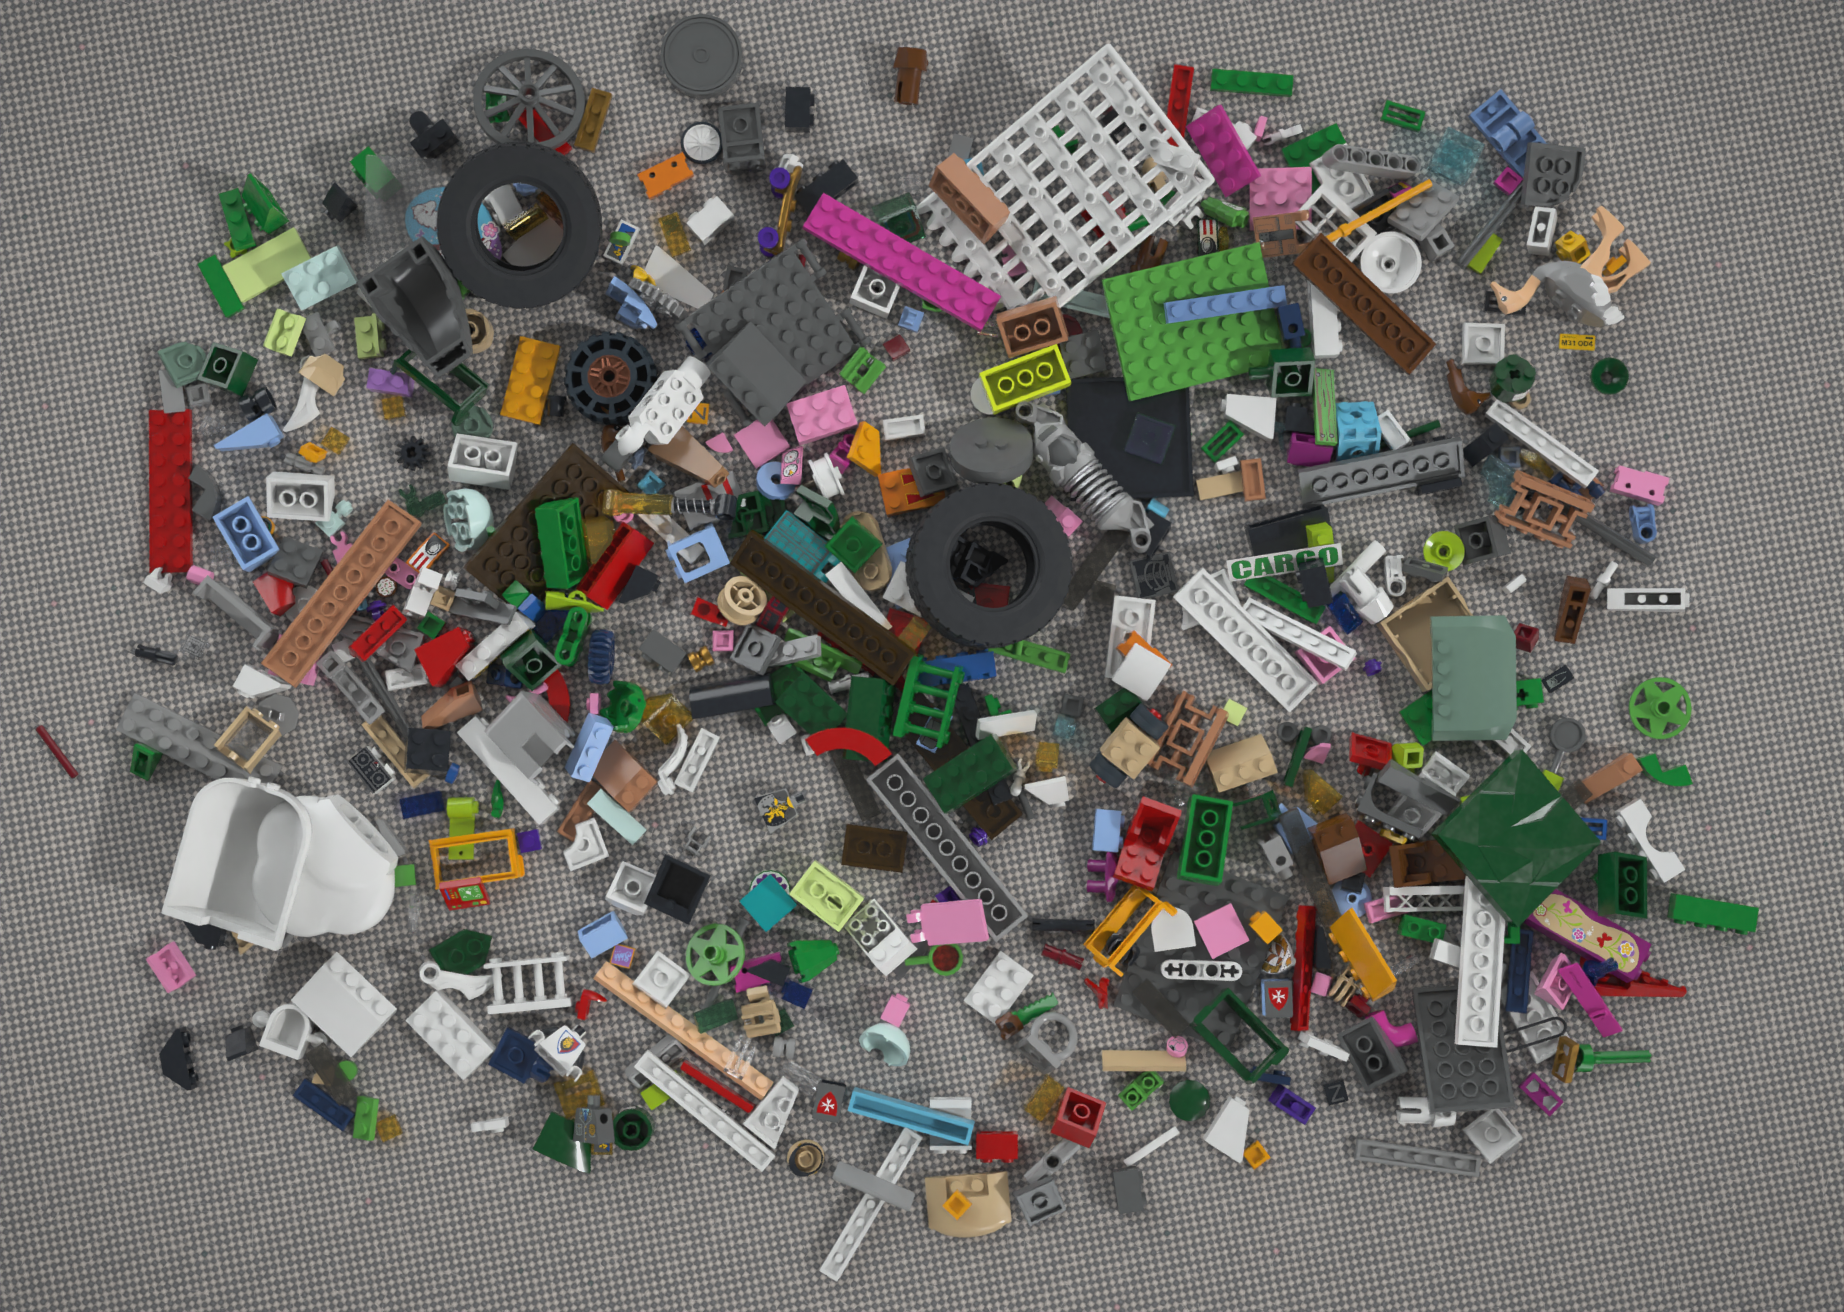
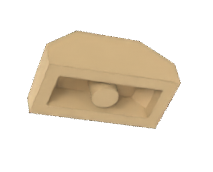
(324, 372)

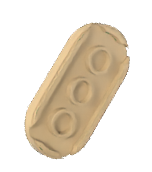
(877, 569)

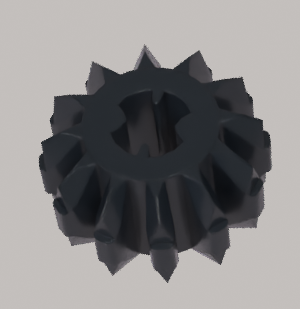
(418, 447)
(1113, 943)

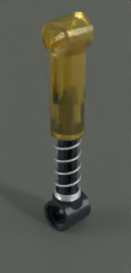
(617, 502)

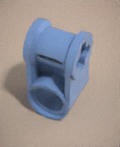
(1643, 521)

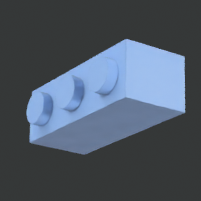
(589, 747)

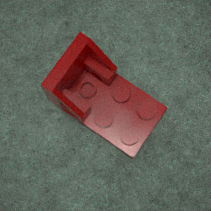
(1146, 843)

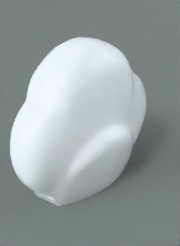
(345, 873)

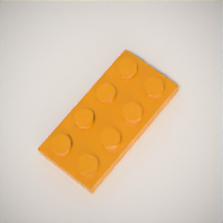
(530, 380)

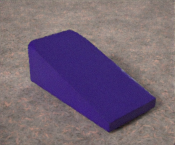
(1292, 1104)

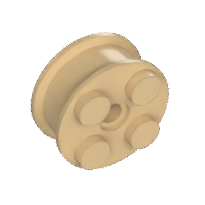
(741, 600)

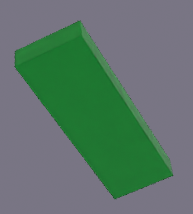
(221, 286)

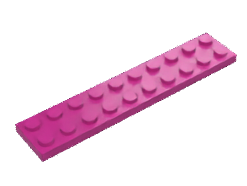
(901, 262)

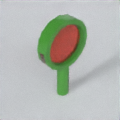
(943, 959)

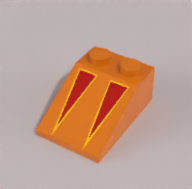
(901, 493)

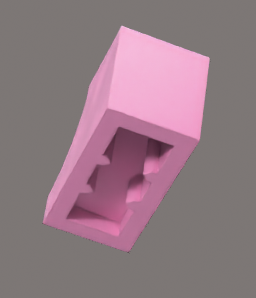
(1067, 518)

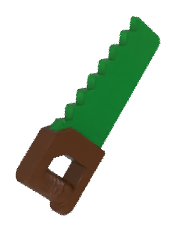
(1024, 1016)

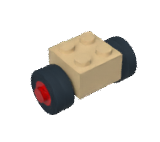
(1129, 746)

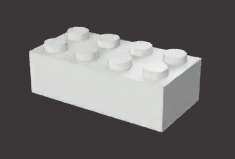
(451, 1034)

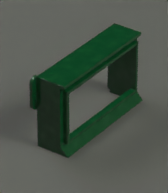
(462, 372)
(1278, 1051)

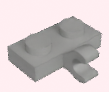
(319, 334)

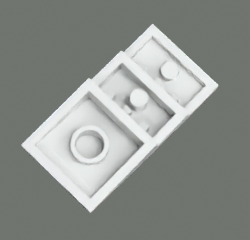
(1442, 773)

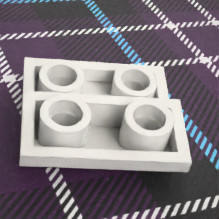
(1141, 672)

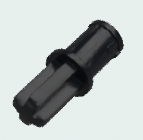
(156, 655)

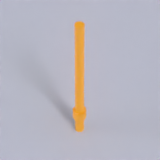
(1345, 229)

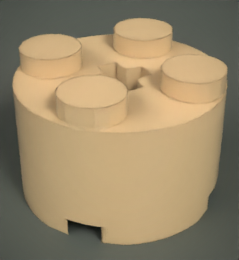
(483, 333)

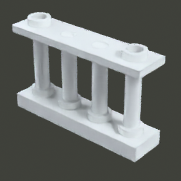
(540, 1000)

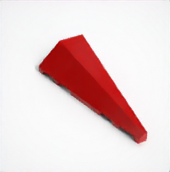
(1642, 987)

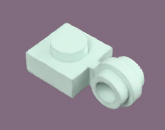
(336, 523)

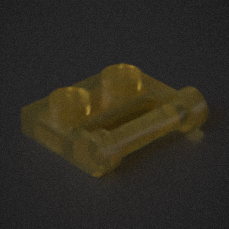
(578, 1099)

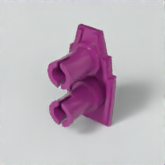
(1107, 866)

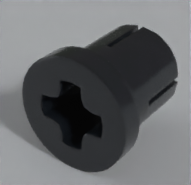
(556, 405)

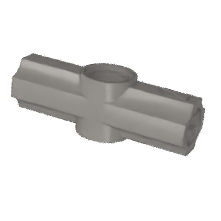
(1042, 1169)

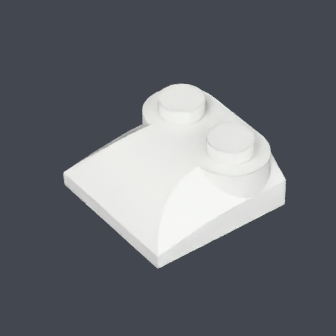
(630, 889)

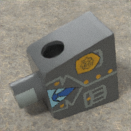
(593, 1123)

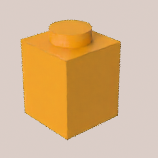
(1264, 926)

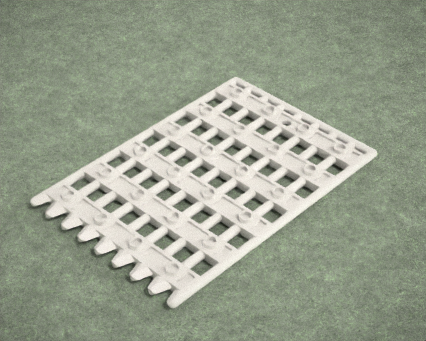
(1077, 180)

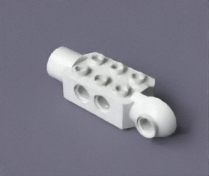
(664, 407)

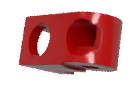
(708, 612)

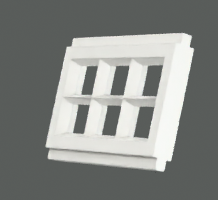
(1344, 210)

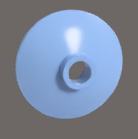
(1343, 902)

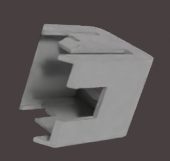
(529, 733)

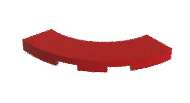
(558, 694)
(848, 739)

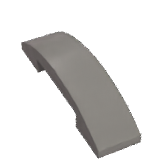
(351, 686)

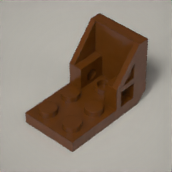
(1422, 863)

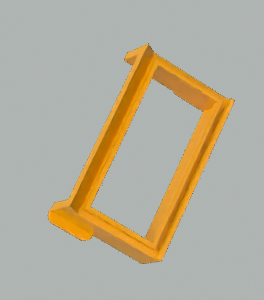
(516, 860)
(1115, 921)

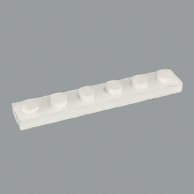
(1541, 443)
(1300, 635)

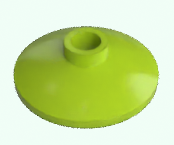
(1450, 543)

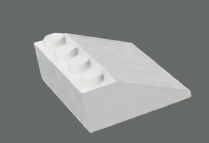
(344, 1004)

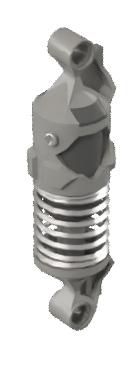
(1077, 470)

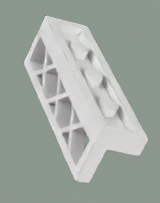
(1423, 890)

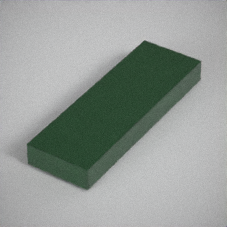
(1297, 756)

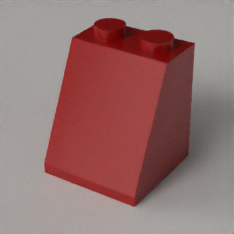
(443, 653)

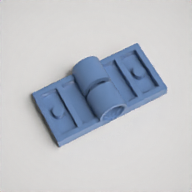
(1506, 129)

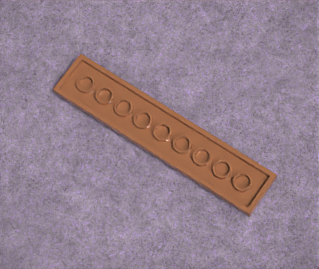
(341, 593)

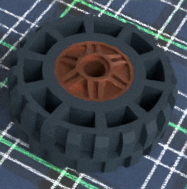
(593, 365)

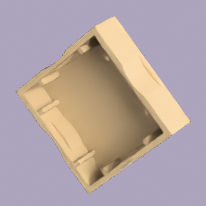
(1409, 628)

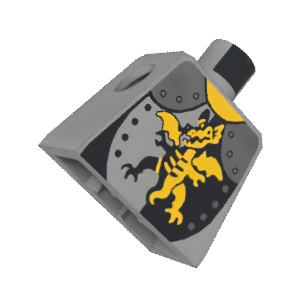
(779, 807)

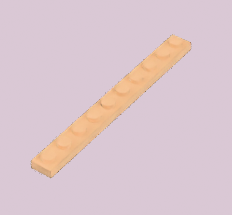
(680, 1029)

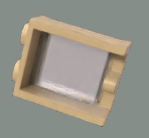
(248, 739)

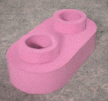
(402, 573)

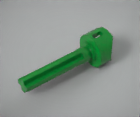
(1587, 1058)

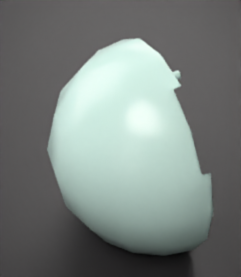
(889, 1040)

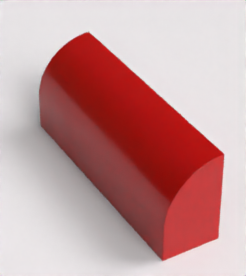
(615, 566)

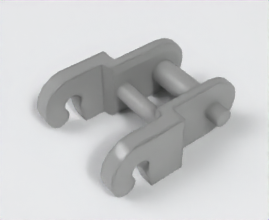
(696, 852)

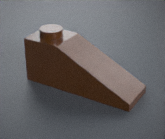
(1571, 609)

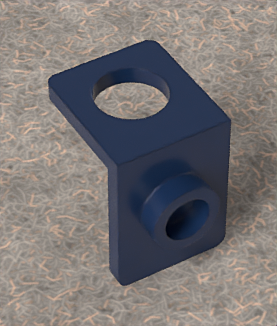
(501, 676)

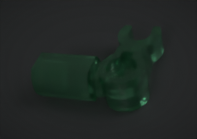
(417, 508)

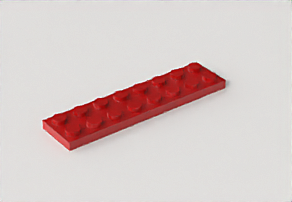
(170, 491)

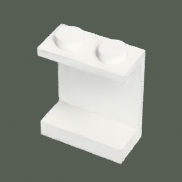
(953, 1105)

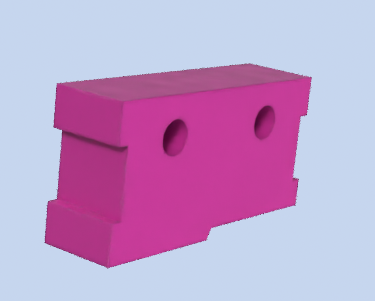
(747, 980)

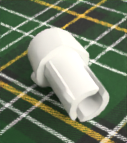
(1371, 601)
(1421, 1114)

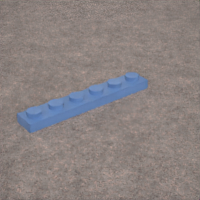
(1225, 304)

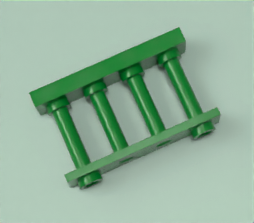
(909, 706)

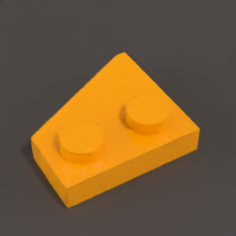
(866, 449)

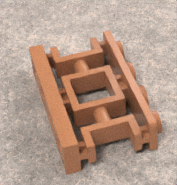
(1550, 495)
(1202, 746)

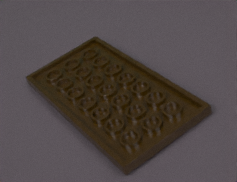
(514, 547)

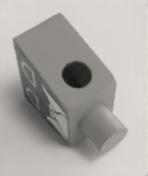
(1271, 848)

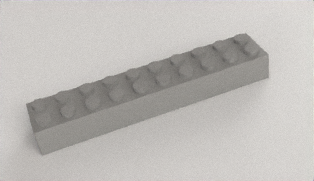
(946, 845)

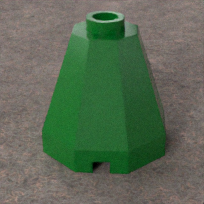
(811, 957)

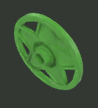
(1660, 708)
(715, 954)

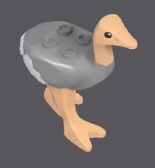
(1580, 287)

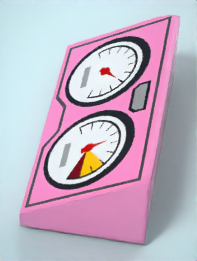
(792, 466)

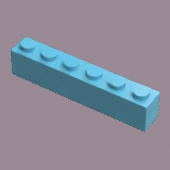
(911, 1116)

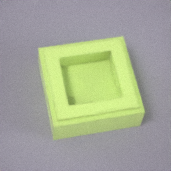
(1235, 712)

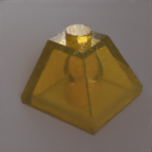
(663, 714)
(1318, 793)

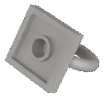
(1039, 1052)

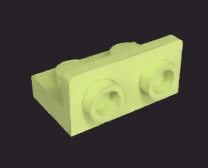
(284, 332)
(369, 337)

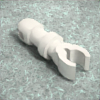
(1283, 134)
(1019, 777)

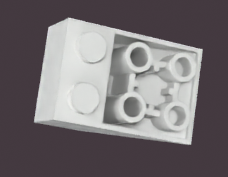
(880, 937)

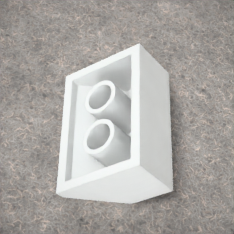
(482, 461)
(300, 496)

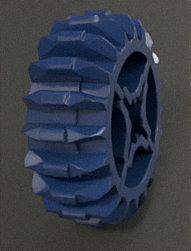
(601, 656)

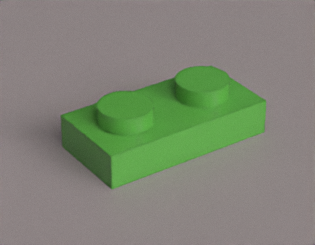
(365, 1118)

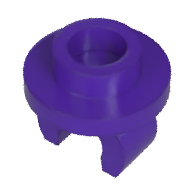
(376, 608)

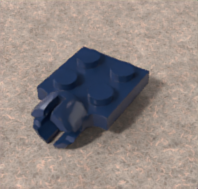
(518, 1058)

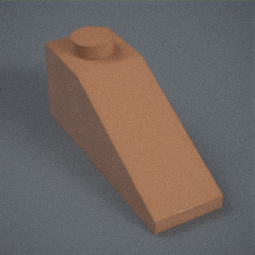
(1612, 775)

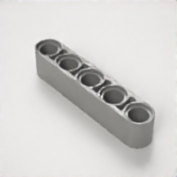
(1371, 162)

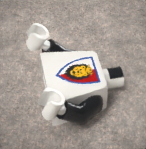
(561, 1049)

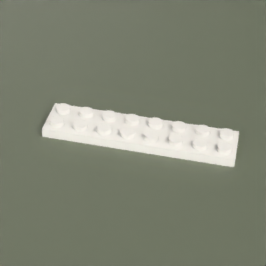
(1245, 639)
(1479, 971)

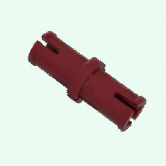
(1062, 956)

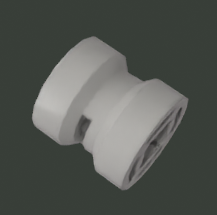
(779, 1046)

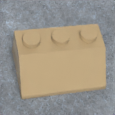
(1240, 763)

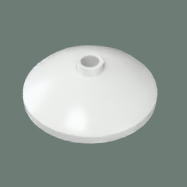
(1403, 260)

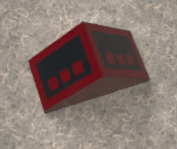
(773, 615)

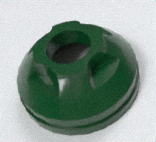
(1617, 371)

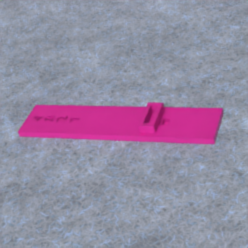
(1590, 1000)

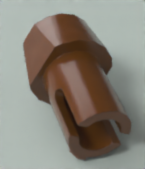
(910, 65)
(1144, 259)

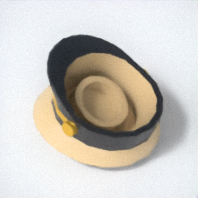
(805, 1158)

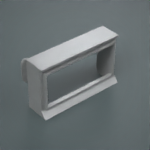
(240, 611)

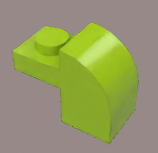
(1408, 755)

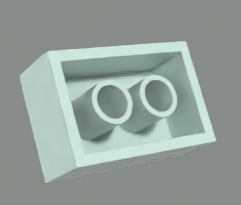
(320, 277)

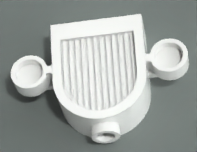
(288, 1031)

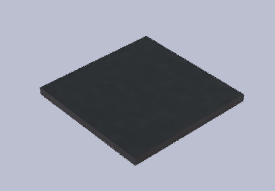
(1103, 419)

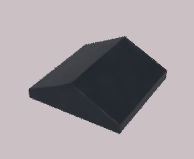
(1380, 223)

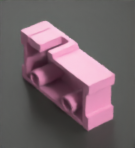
(1639, 485)

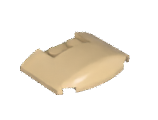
(984, 1190)

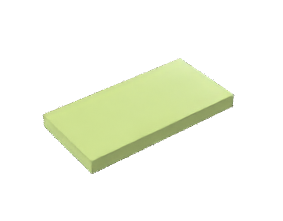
(263, 266)

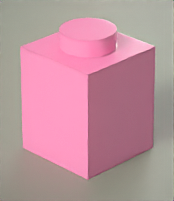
(895, 1009)

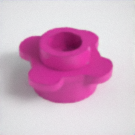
(847, 439)

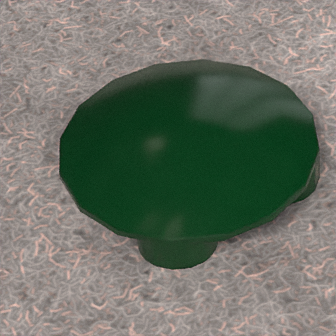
(1189, 1100)

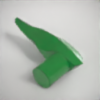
(497, 801)

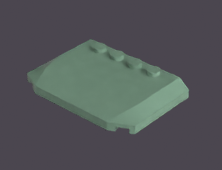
(1473, 677)

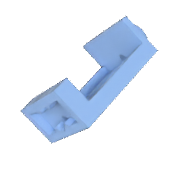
(712, 545)

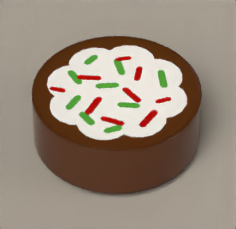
(386, 587)

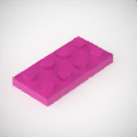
(1223, 150)

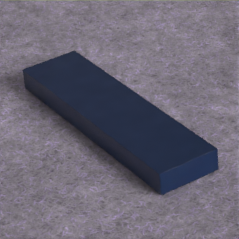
(1519, 973)

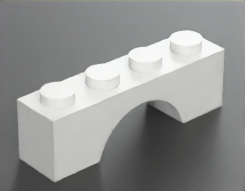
(1634, 818)

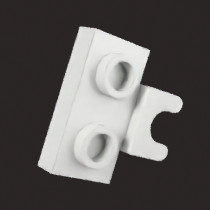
(1186, 213)

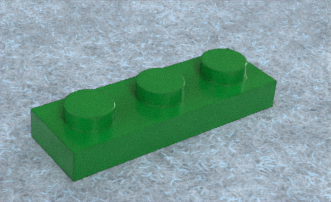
(237, 219)

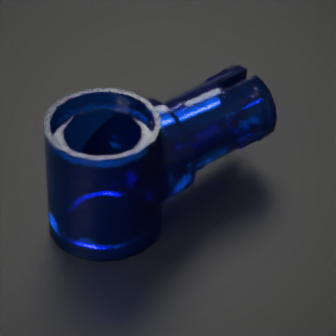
(1597, 970)

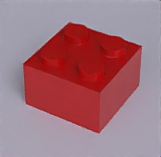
(1078, 1117)

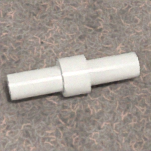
(1603, 580)

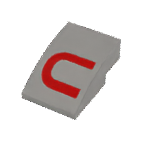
(702, 490)

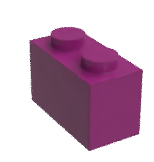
(1305, 452)

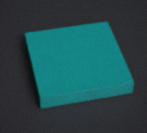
(768, 902)

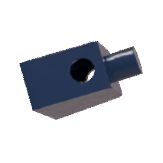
(1287, 316)

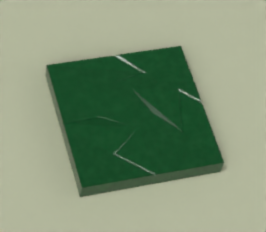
(1516, 838)

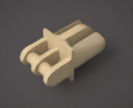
(1158, 181)
(1346, 984)

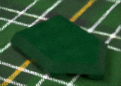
(462, 952)

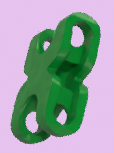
(573, 636)

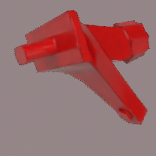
(1100, 991)

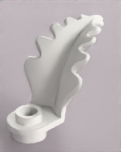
(674, 762)

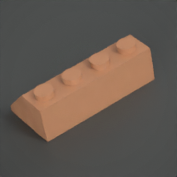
(969, 197)

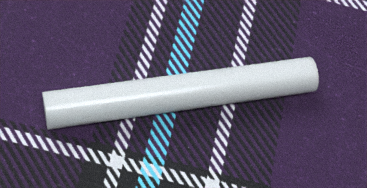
(1151, 1146)

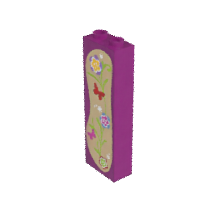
(1590, 935)

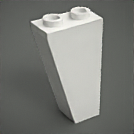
(1647, 599)

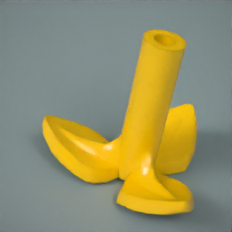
(641, 274)

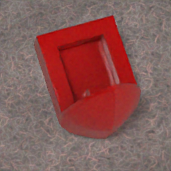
(582, 1007)

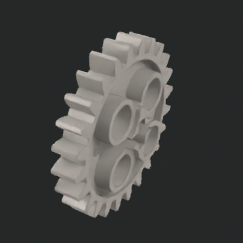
(654, 297)

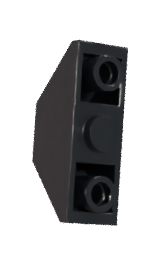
(178, 1060)

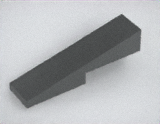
(1419, 789)

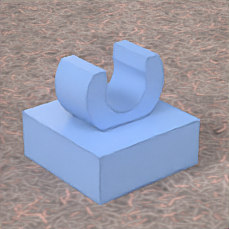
(911, 319)

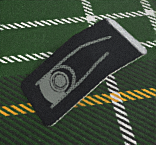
(1557, 679)

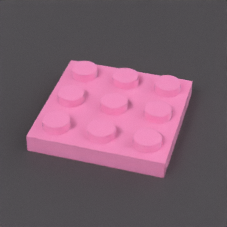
(1280, 192)

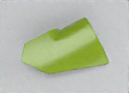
(558, 601)

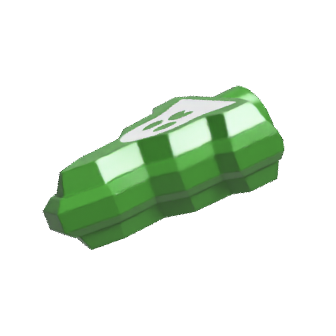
(1226, 212)

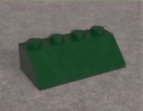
(870, 710)

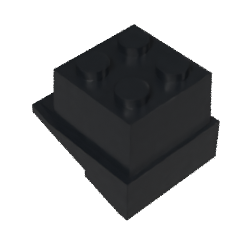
(677, 888)

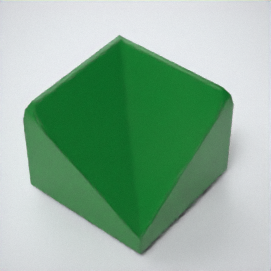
(516, 594)

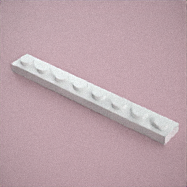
(704, 1110)
(869, 1205)

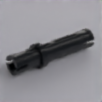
(1072, 925)

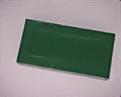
(715, 1016)

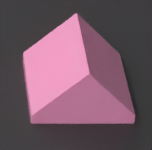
(1552, 985)

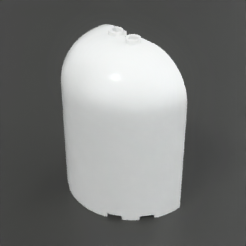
(219, 859)

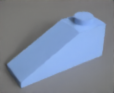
(258, 434)

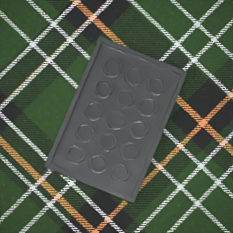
(1455, 1074)

